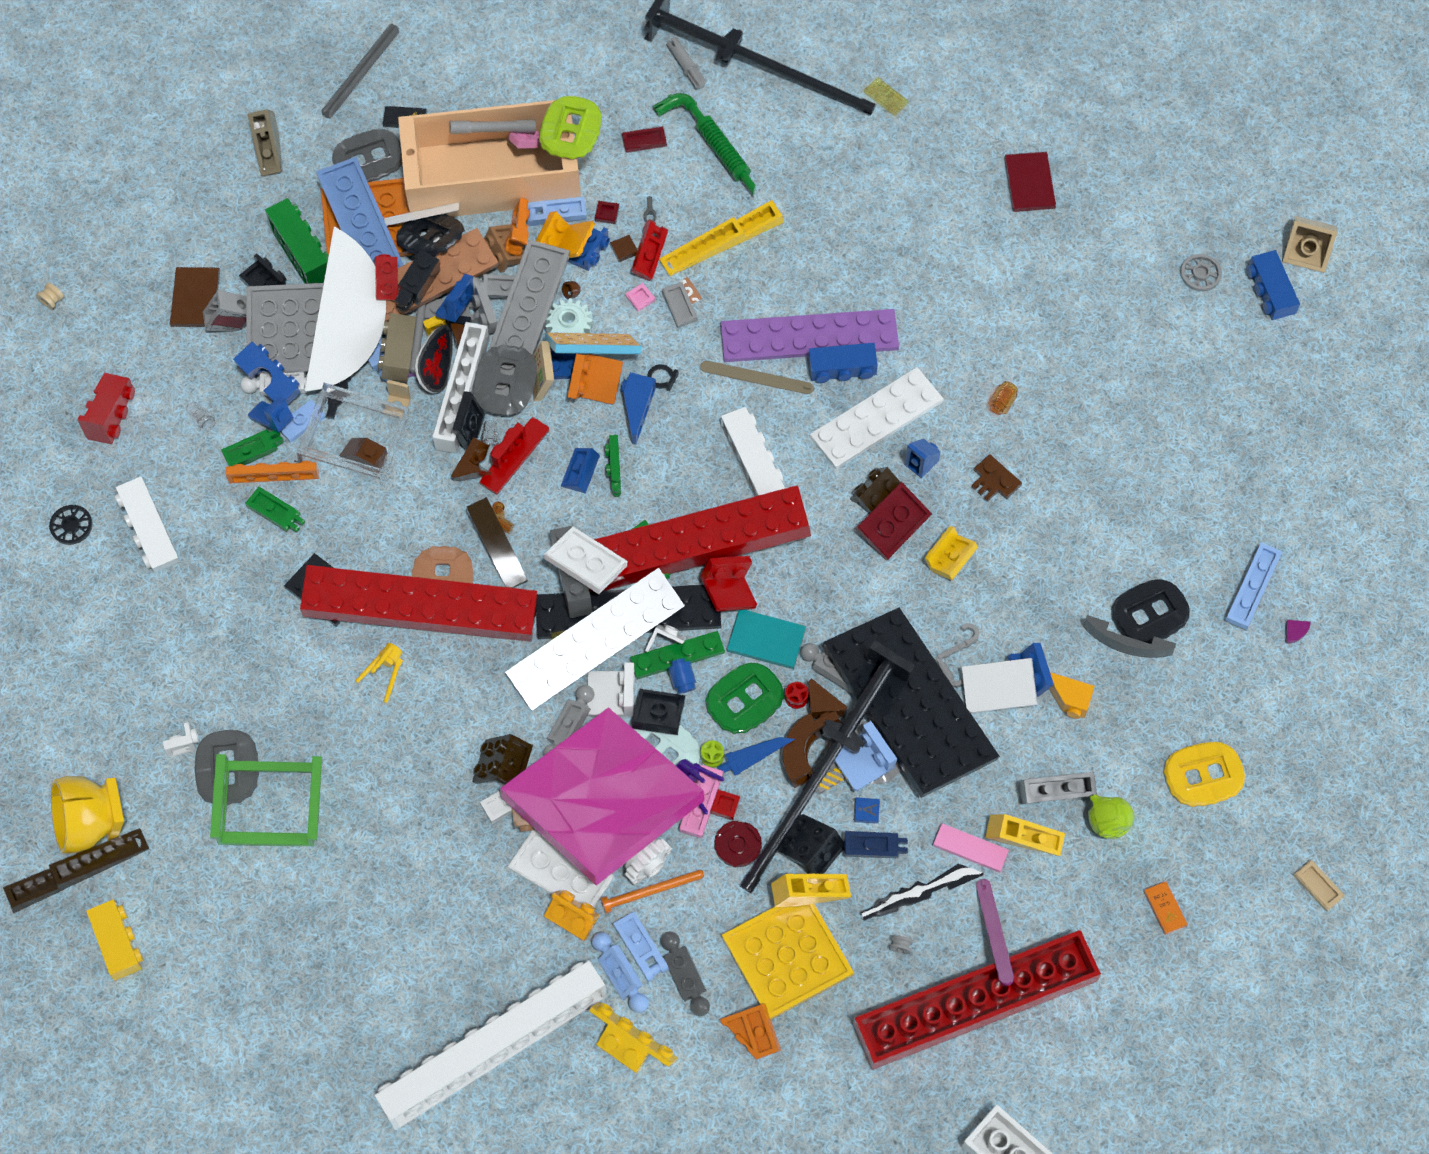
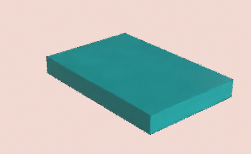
(766, 639)

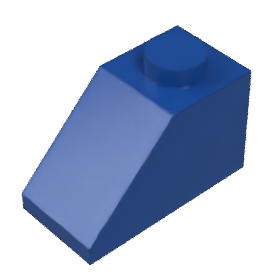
(921, 457)

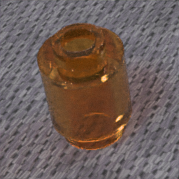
(1003, 398)

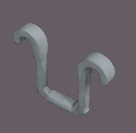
(968, 626)

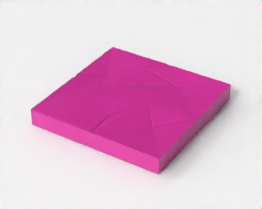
(602, 795)

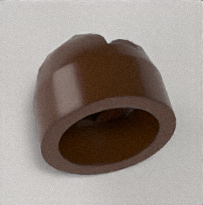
(571, 286)

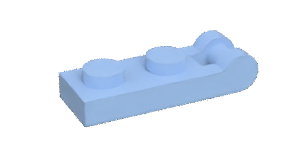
(568, 208)
(640, 945)

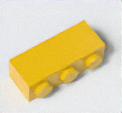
(115, 939)

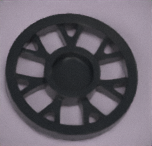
(70, 524)

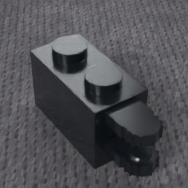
(417, 280)

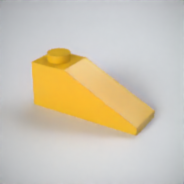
(1024, 834)
(808, 889)

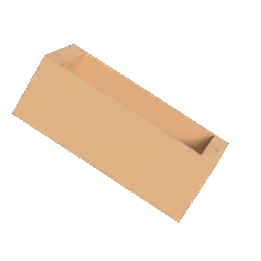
(481, 167)

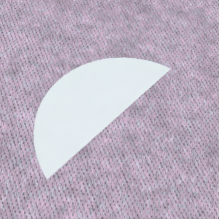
(348, 315)

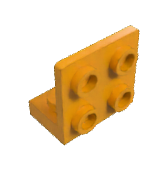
(565, 236)

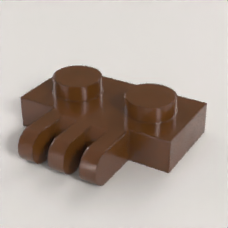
(995, 479)

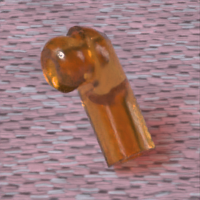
(506, 525)

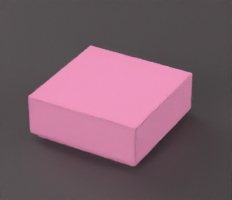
(640, 297)

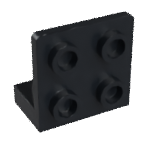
(812, 845)

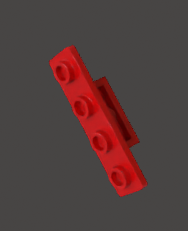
(512, 453)

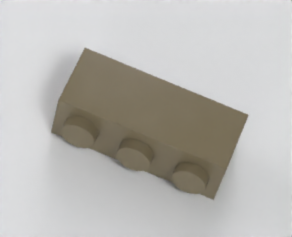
(397, 347)

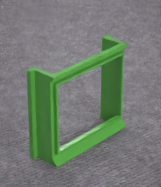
(220, 795)

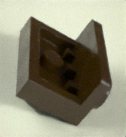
(875, 488)

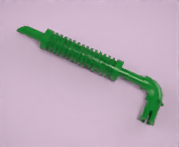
(712, 134)

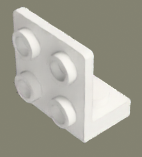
(612, 690)

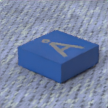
(867, 810)

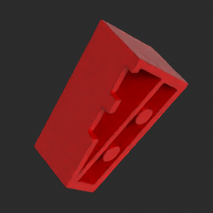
(107, 409)

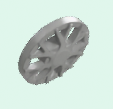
(1201, 272)

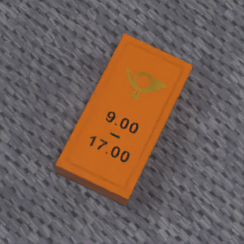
(1165, 908)

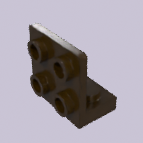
(502, 759)

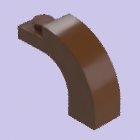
(795, 753)

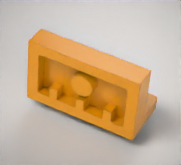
(571, 915)

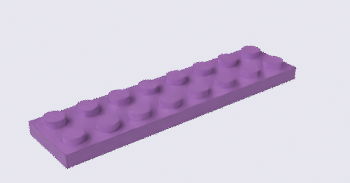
(796, 334)

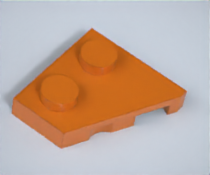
(754, 1030)

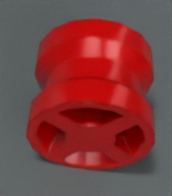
(799, 691)

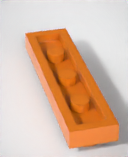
(273, 472)

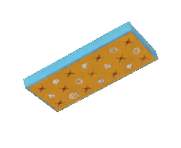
(593, 343)

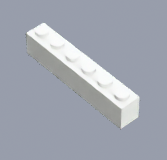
(462, 378)
(751, 452)

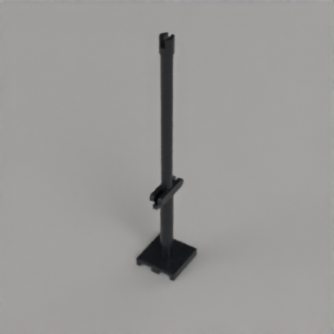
(730, 45)
(843, 737)

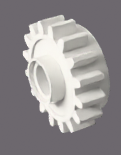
(648, 861)

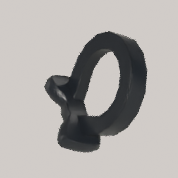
(673, 374)

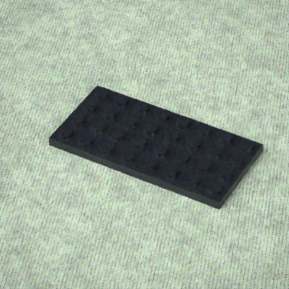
(918, 718)

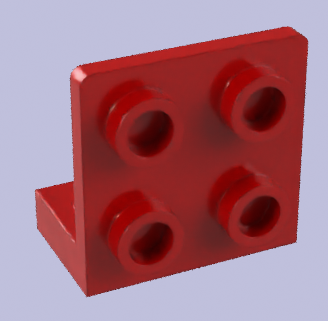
(727, 583)

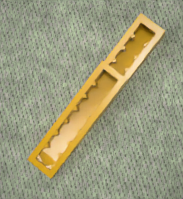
(723, 237)

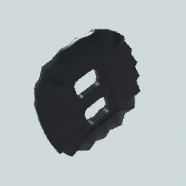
(439, 224)
(1141, 598)

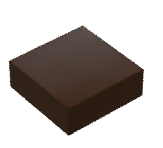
(623, 248)

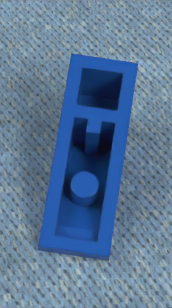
(637, 397)

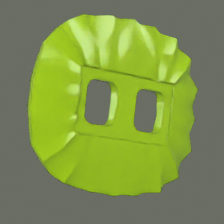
(555, 124)

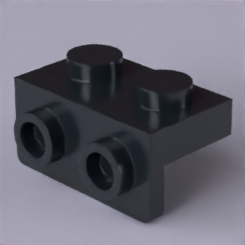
(262, 274)

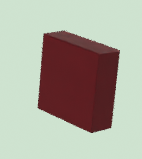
(607, 212)

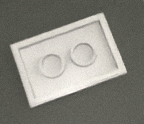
(585, 560)
(999, 685)

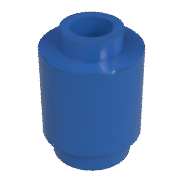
(682, 676)

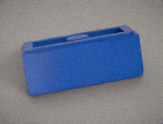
(580, 469)

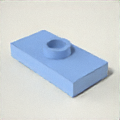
(298, 424)

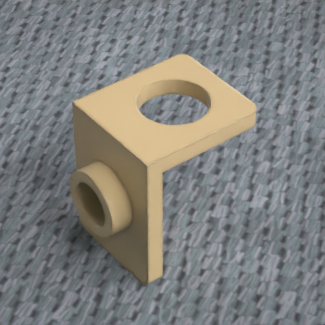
(398, 392)

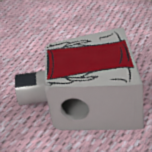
(225, 312)

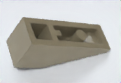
(266, 141)

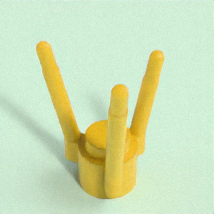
(388, 656)

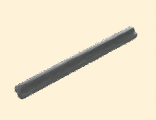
(360, 71)

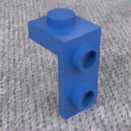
(272, 415)

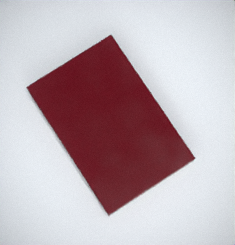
(1030, 181)
(893, 521)

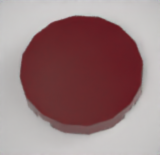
(738, 844)

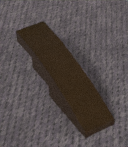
(496, 543)

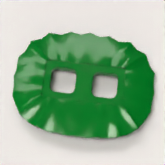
(755, 710)

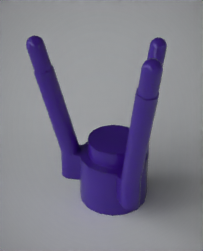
(692, 771)

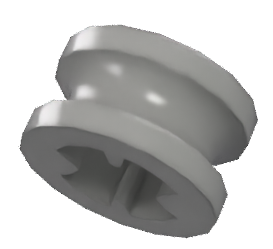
(901, 944)

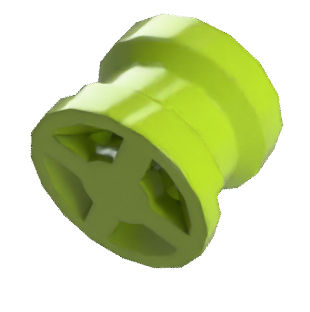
(712, 748)

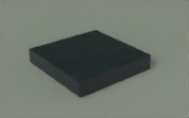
(468, 420)
(658, 711)

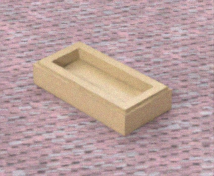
(1319, 885)

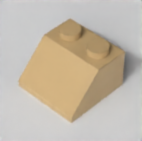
(1310, 244)

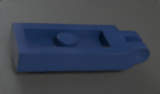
(873, 844)

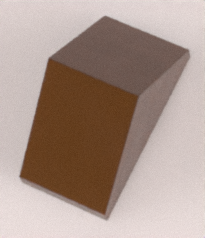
(823, 701)

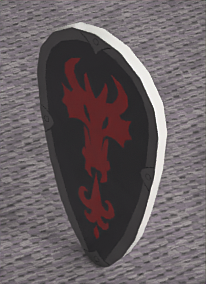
(434, 360)

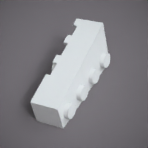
(147, 524)

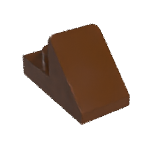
(468, 466)

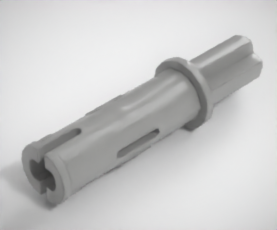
(690, 68)

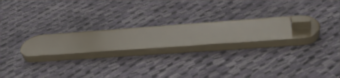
(757, 377)

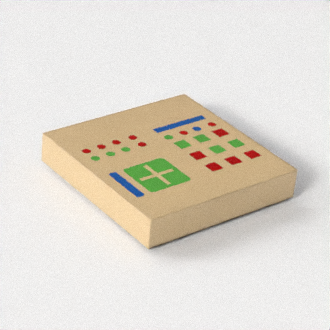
(544, 371)

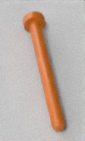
(650, 890)

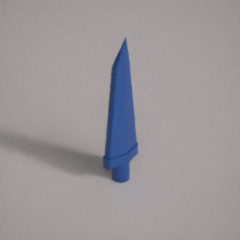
(746, 757)

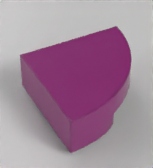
(1296, 630)

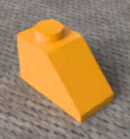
(1071, 695)

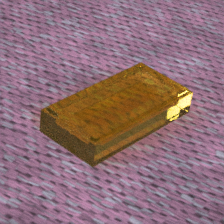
(886, 96)

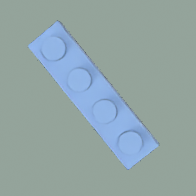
(1253, 586)

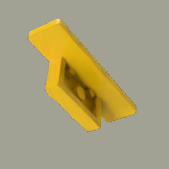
(627, 1042)

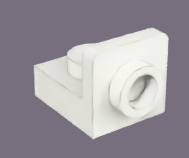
(182, 744)

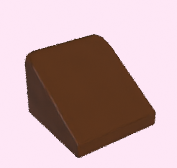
(457, 330)

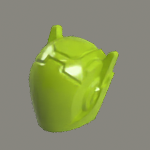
(1110, 816)

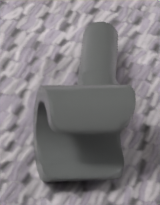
(649, 211)

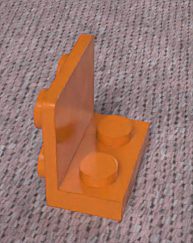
(595, 378)

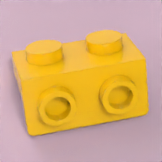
(950, 554)

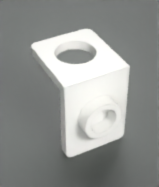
(667, 631)

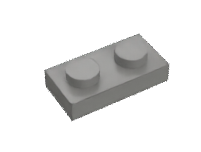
(482, 302)

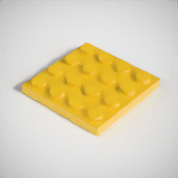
(787, 956)

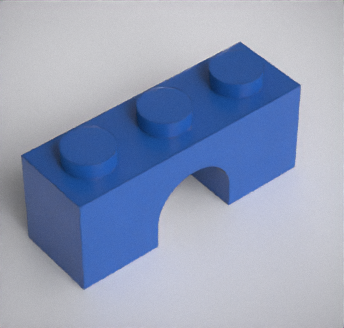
(254, 360)

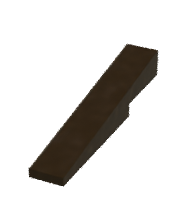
(74, 870)

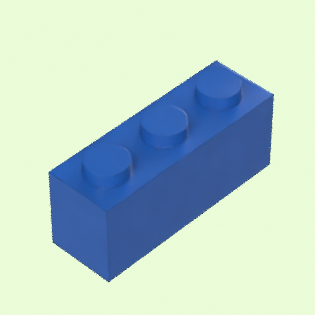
(1273, 285)
(842, 362)

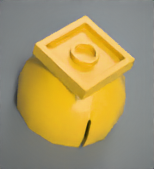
(84, 812)

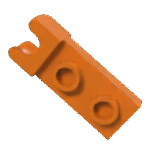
(518, 235)

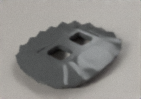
(366, 142)
(521, 382)
(205, 762)

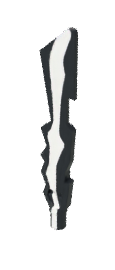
(920, 891)

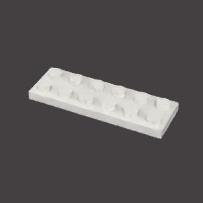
(876, 418)

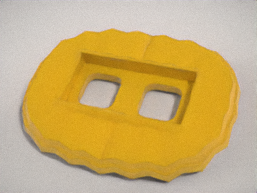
(1199, 758)

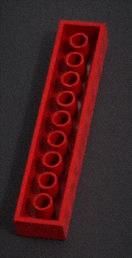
(708, 534)
(419, 603)
(975, 1000)

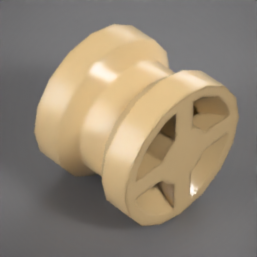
(49, 295)

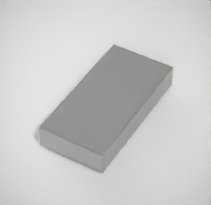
(679, 304)

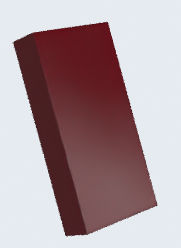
(644, 139)

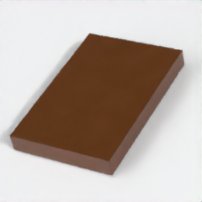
(191, 294)

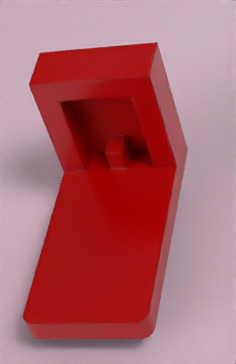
(386, 277)

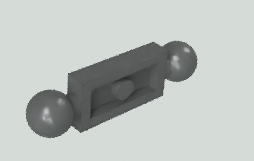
(685, 973)

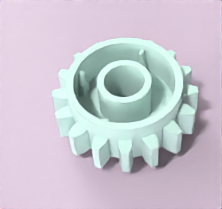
(570, 311)

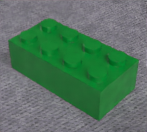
(297, 241)

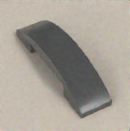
(1127, 645)

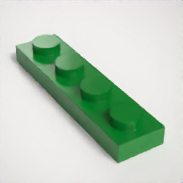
(691, 650)

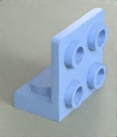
(870, 762)

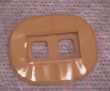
(458, 560)

